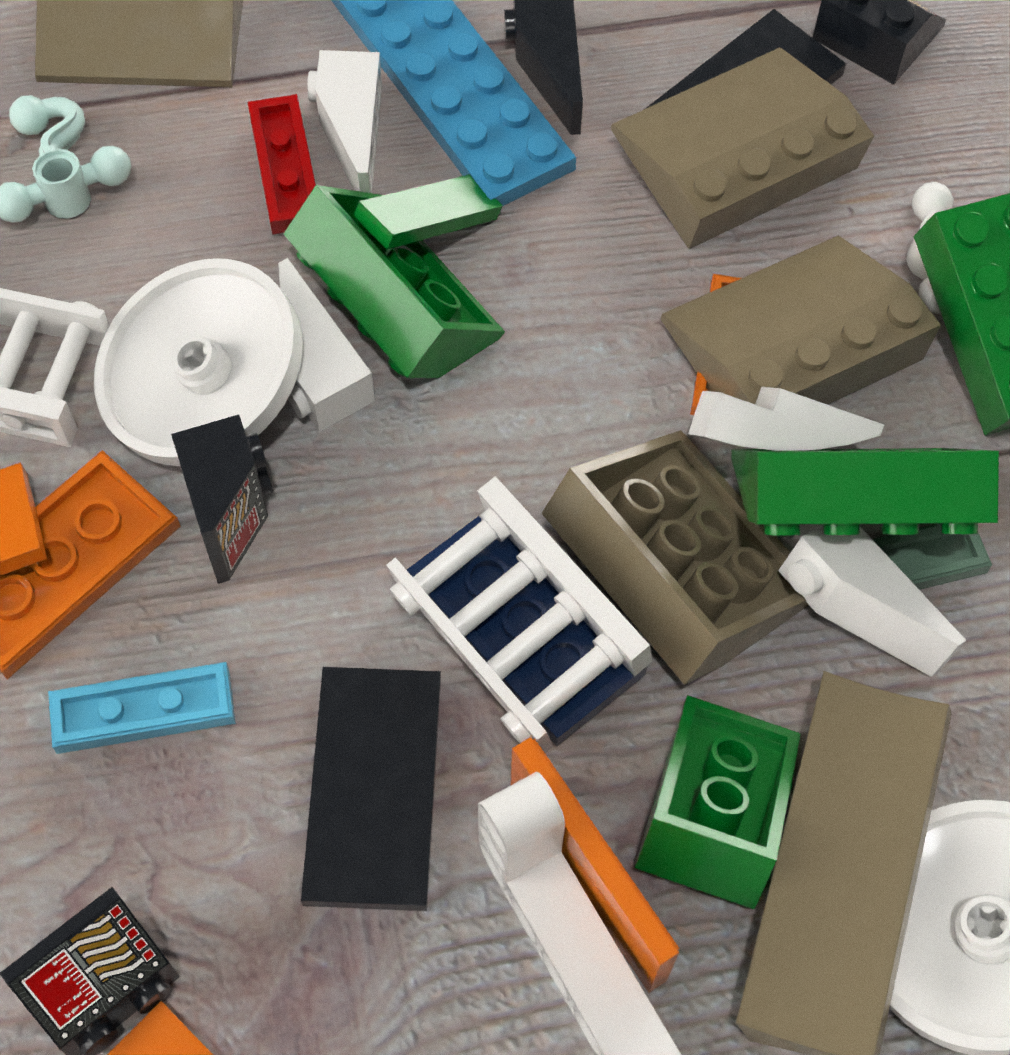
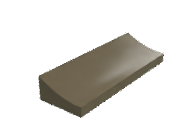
(845, 872)

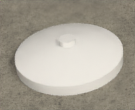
(197, 351)
(957, 934)

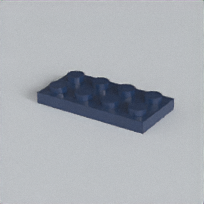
(512, 620)

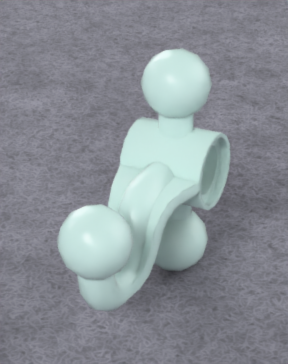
(57, 172)

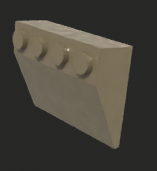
(137, 42)
(743, 144)
(805, 326)
(675, 552)

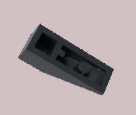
(549, 54)

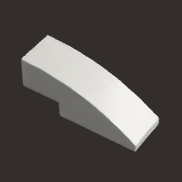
(778, 422)

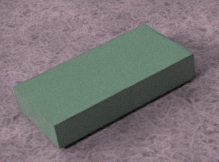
(936, 557)

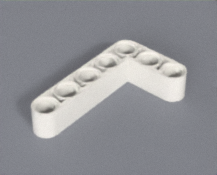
(523, 846)

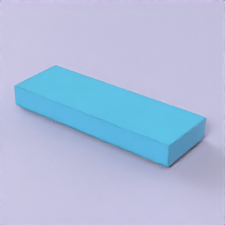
(141, 707)

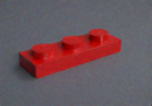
(282, 157)

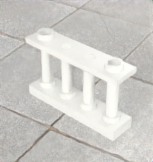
(44, 413)
(577, 601)

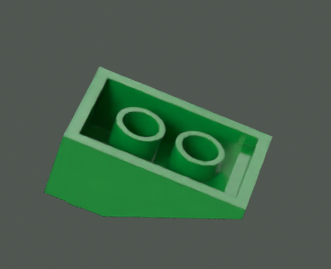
(720, 803)

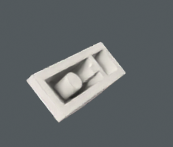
(349, 109)
(331, 373)
(869, 596)

